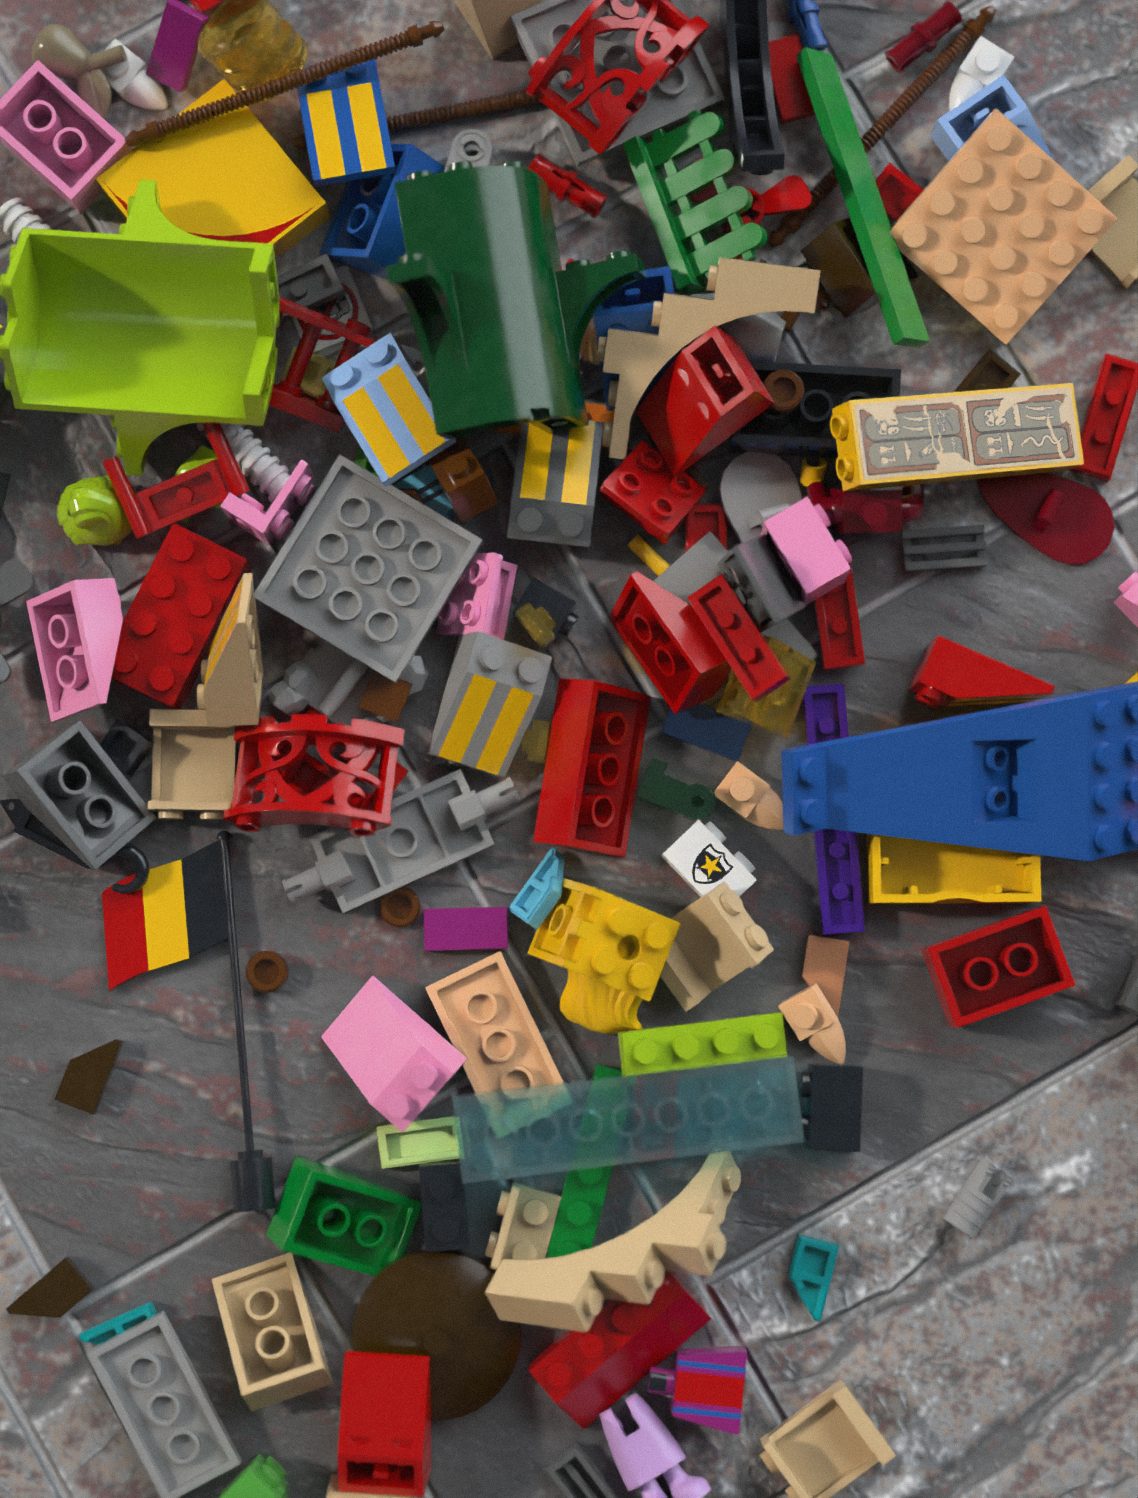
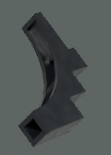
(748, 80)

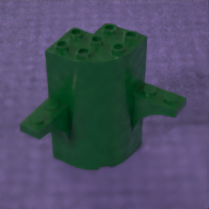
(492, 299)

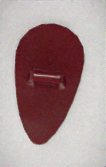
(1052, 515)

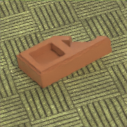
(826, 965)

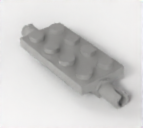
(426, 833)

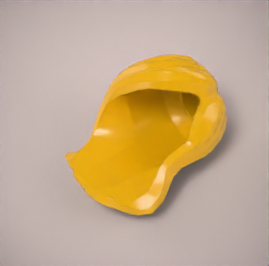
(600, 1005)

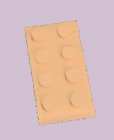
(492, 1027)

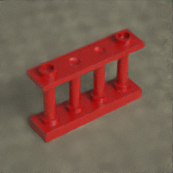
(288, 393)

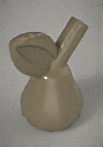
(67, 58)

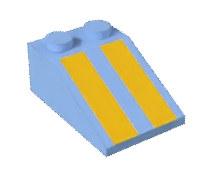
(386, 408)

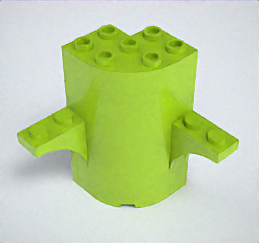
(141, 326)

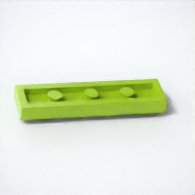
(702, 1043)

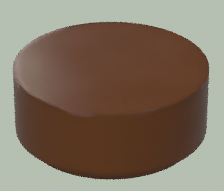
(785, 389)
(400, 907)
(267, 971)

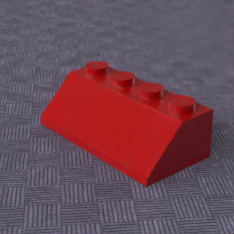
(592, 767)
(597, 1367)

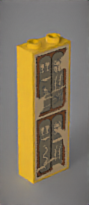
(956, 436)

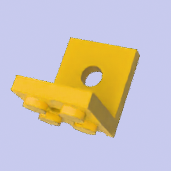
(585, 935)

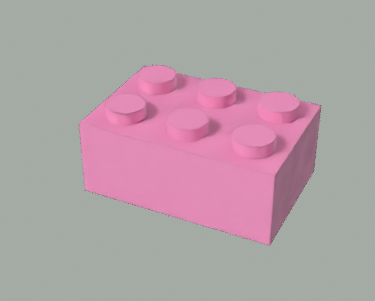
(59, 136)

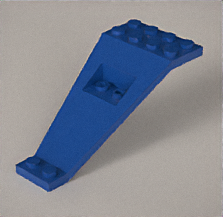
(1007, 778)

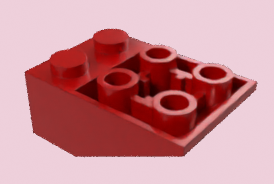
(702, 399)
(385, 1424)

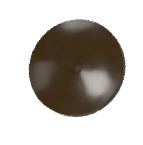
(440, 1310)

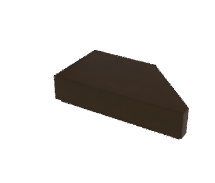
(88, 1077)
(54, 1292)

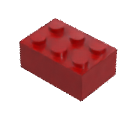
(997, 967)

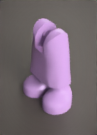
(649, 1454)

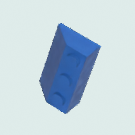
(367, 218)

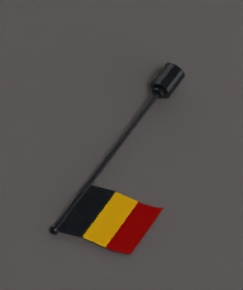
(171, 920)

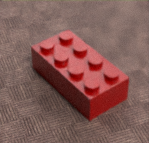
(176, 616)

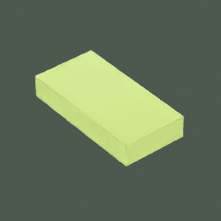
(420, 1142)

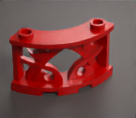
(672, 33)
(264, 743)

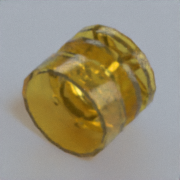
(251, 44)

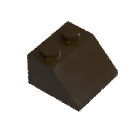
(844, 268)

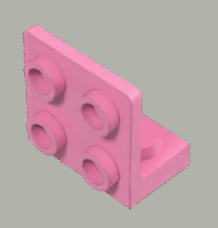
(276, 522)

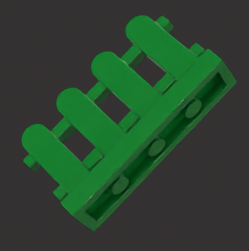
(663, 193)

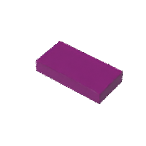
(176, 45)
(465, 928)

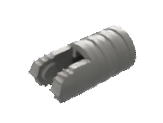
(971, 1206)

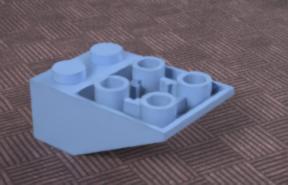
(961, 122)

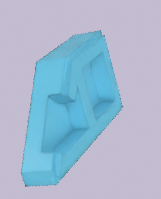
(540, 891)

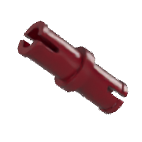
(923, 37)

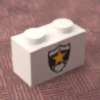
(706, 862)

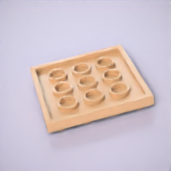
(1001, 226)

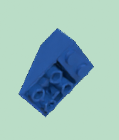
(632, 311)

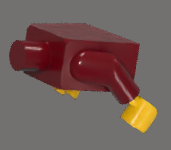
(862, 509)

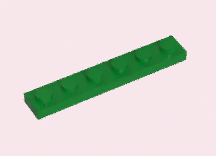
(580, 1202)

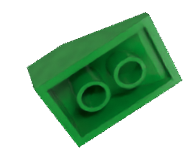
(342, 1218)

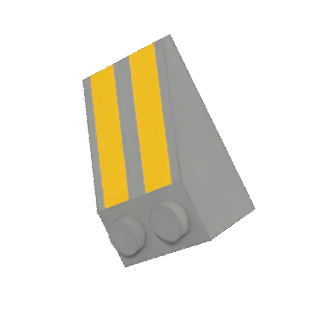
(488, 702)

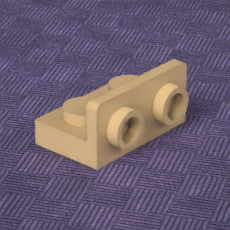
(525, 1226)

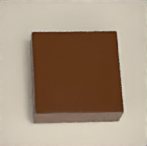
(385, 696)

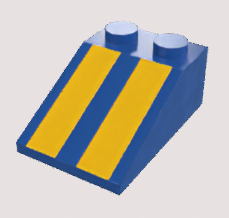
(346, 126)

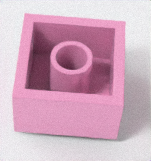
(808, 549)

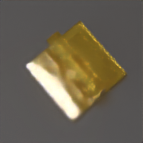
(779, 708)

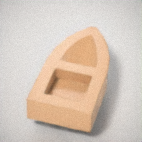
(751, 798)
(815, 1022)

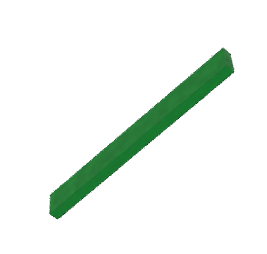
(862, 198)

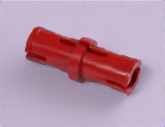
(569, 186)

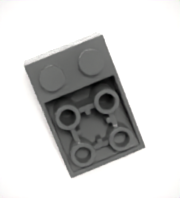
(761, 582)

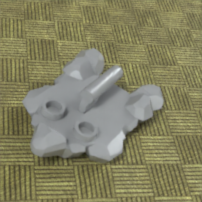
(335, 685)

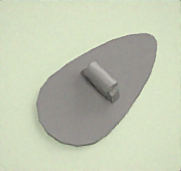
(756, 489)

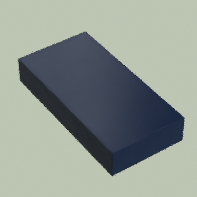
(708, 731)

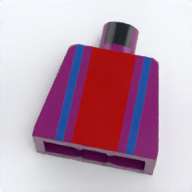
(704, 1386)

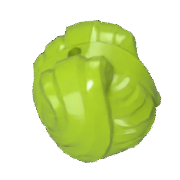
(92, 513)

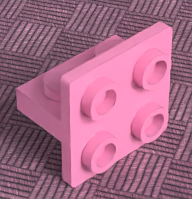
(480, 598)

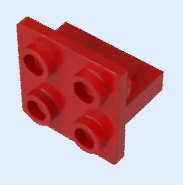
(651, 493)

